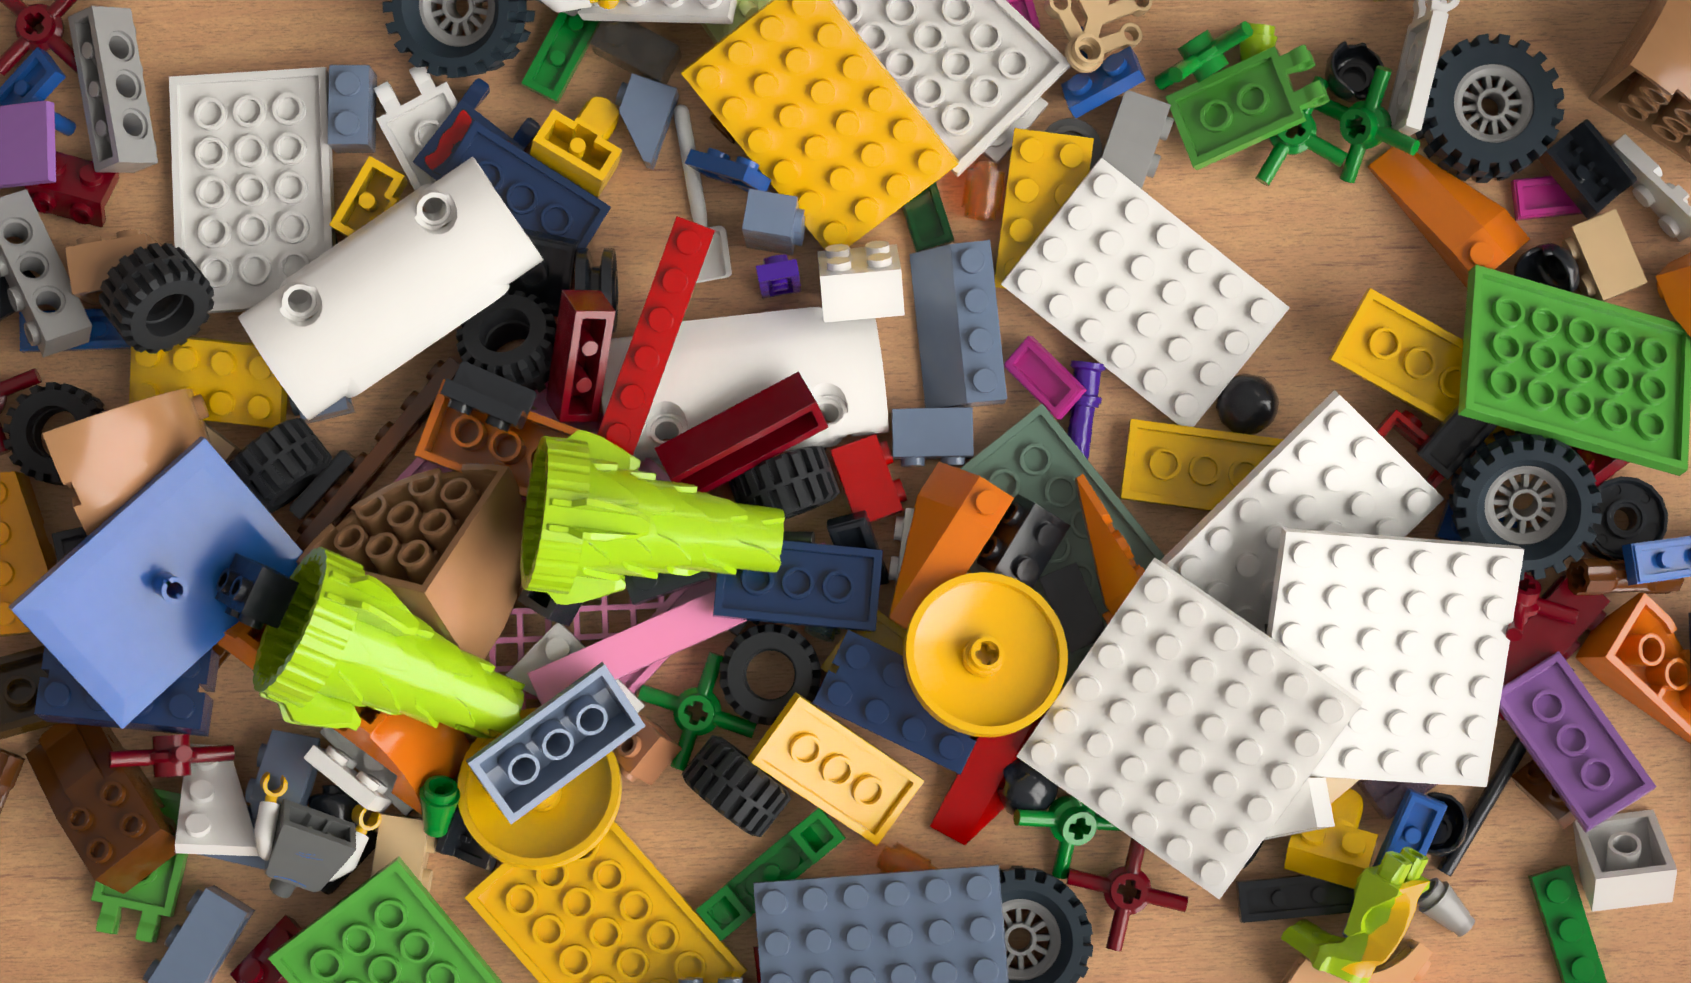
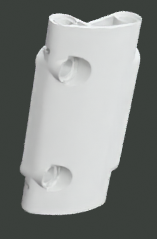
(390, 290)
(738, 356)

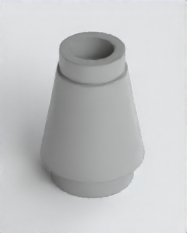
(1445, 907)

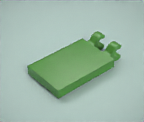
(1244, 104)
(153, 895)

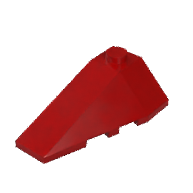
(974, 794)

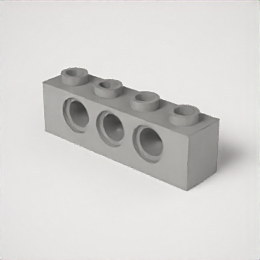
(113, 89)
(49, 331)

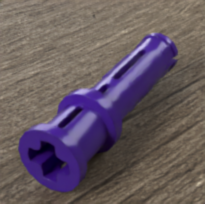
(1083, 410)

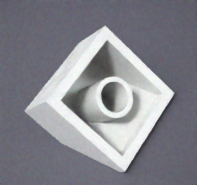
(1625, 862)

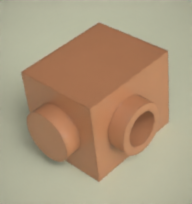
(646, 753)

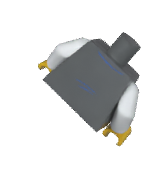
(305, 844)

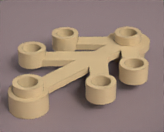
(1096, 14)

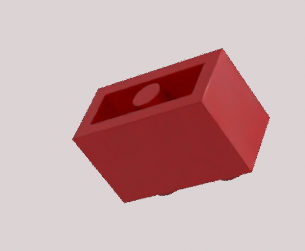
(867, 478)

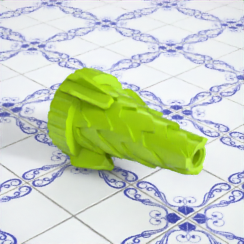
(603, 519)
(360, 646)

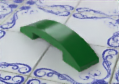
(782, 861)

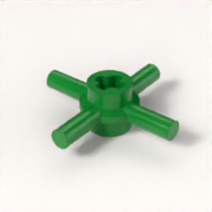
(1203, 55)
(1367, 125)
(1309, 140)
(711, 705)
(1069, 823)

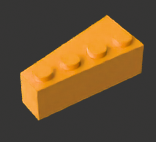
(23, 547)

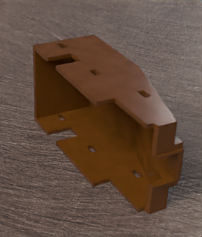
(103, 810)

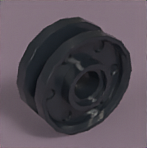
(599, 277)
(1644, 510)

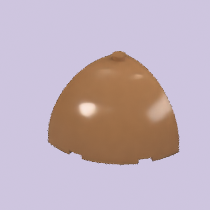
(1652, 77)
(123, 450)
(442, 548)

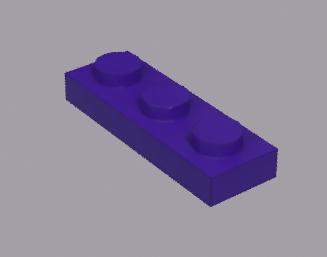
(778, 276)

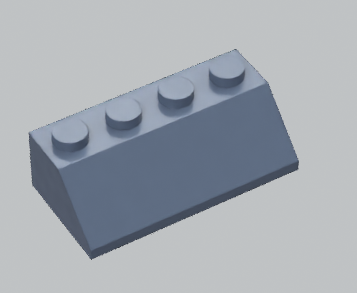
(958, 326)
(555, 743)

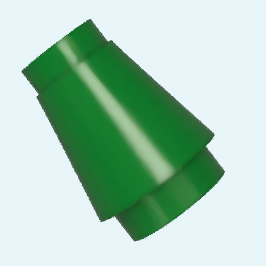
(438, 803)

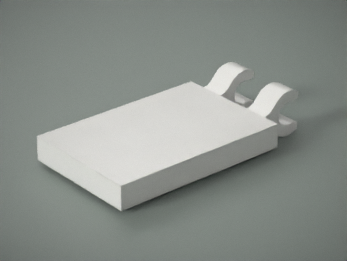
(1418, 64)
(414, 123)

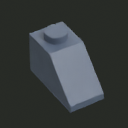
(647, 113)

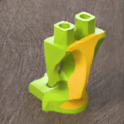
(1378, 920)

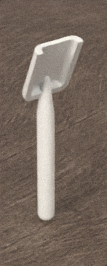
(717, 260)

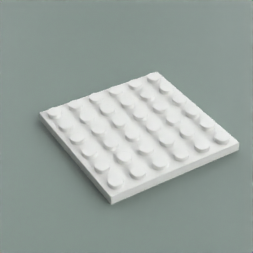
(1410, 635)
(1188, 728)

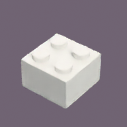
(860, 282)

